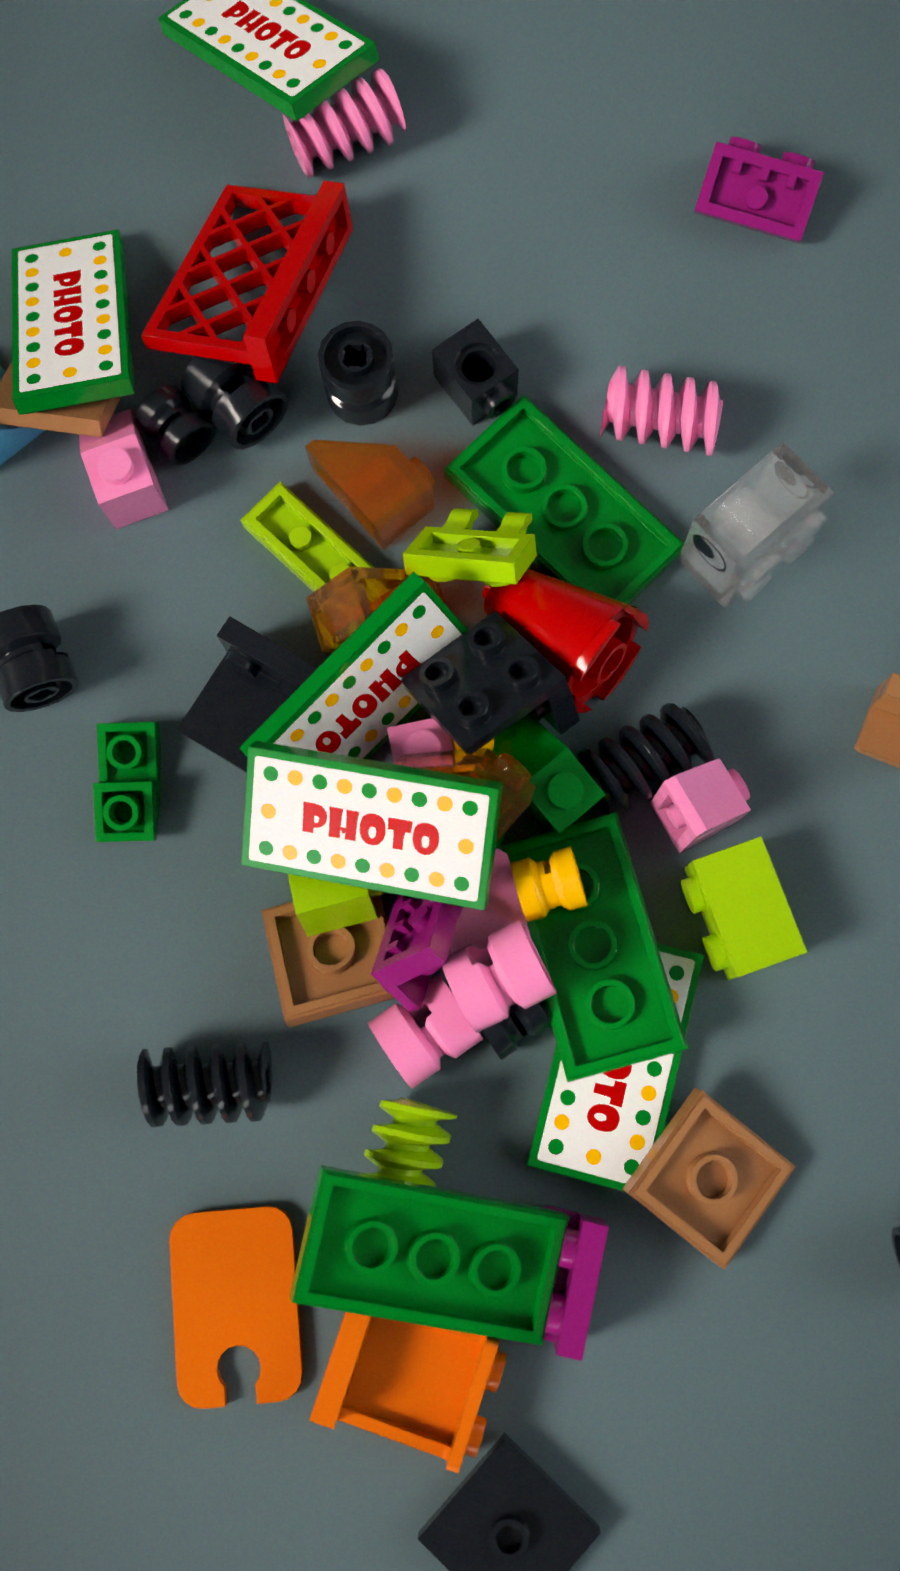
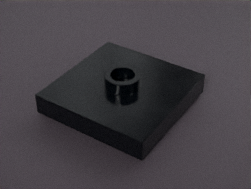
(508, 1518)

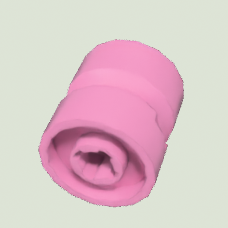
(498, 976)
(423, 1036)

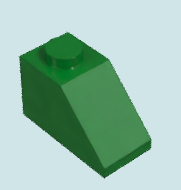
(561, 782)

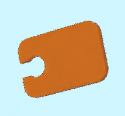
(230, 1291)

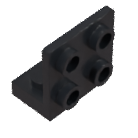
(490, 683)
(242, 691)

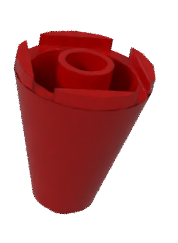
(572, 628)

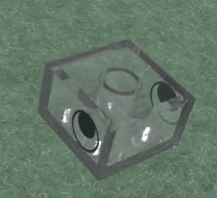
(756, 526)

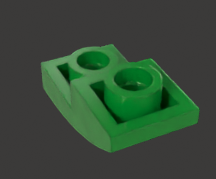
(128, 782)

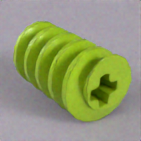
(409, 1140)

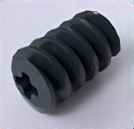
(646, 754)
(204, 1087)

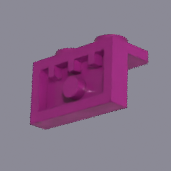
(759, 189)
(414, 947)
(575, 1283)

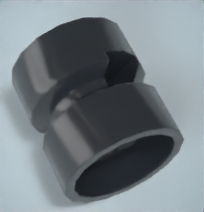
(358, 372)
(238, 403)
(30, 666)

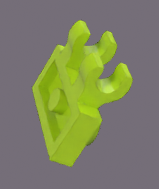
(473, 555)

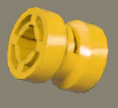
(548, 884)

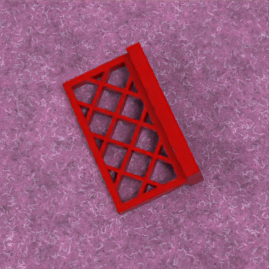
(292, 281)

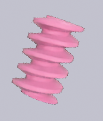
(346, 121)
(663, 410)

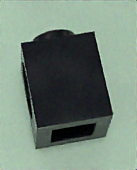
(476, 351)

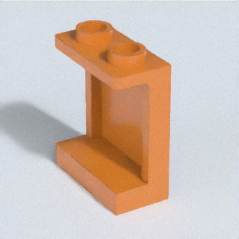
(410, 1384)

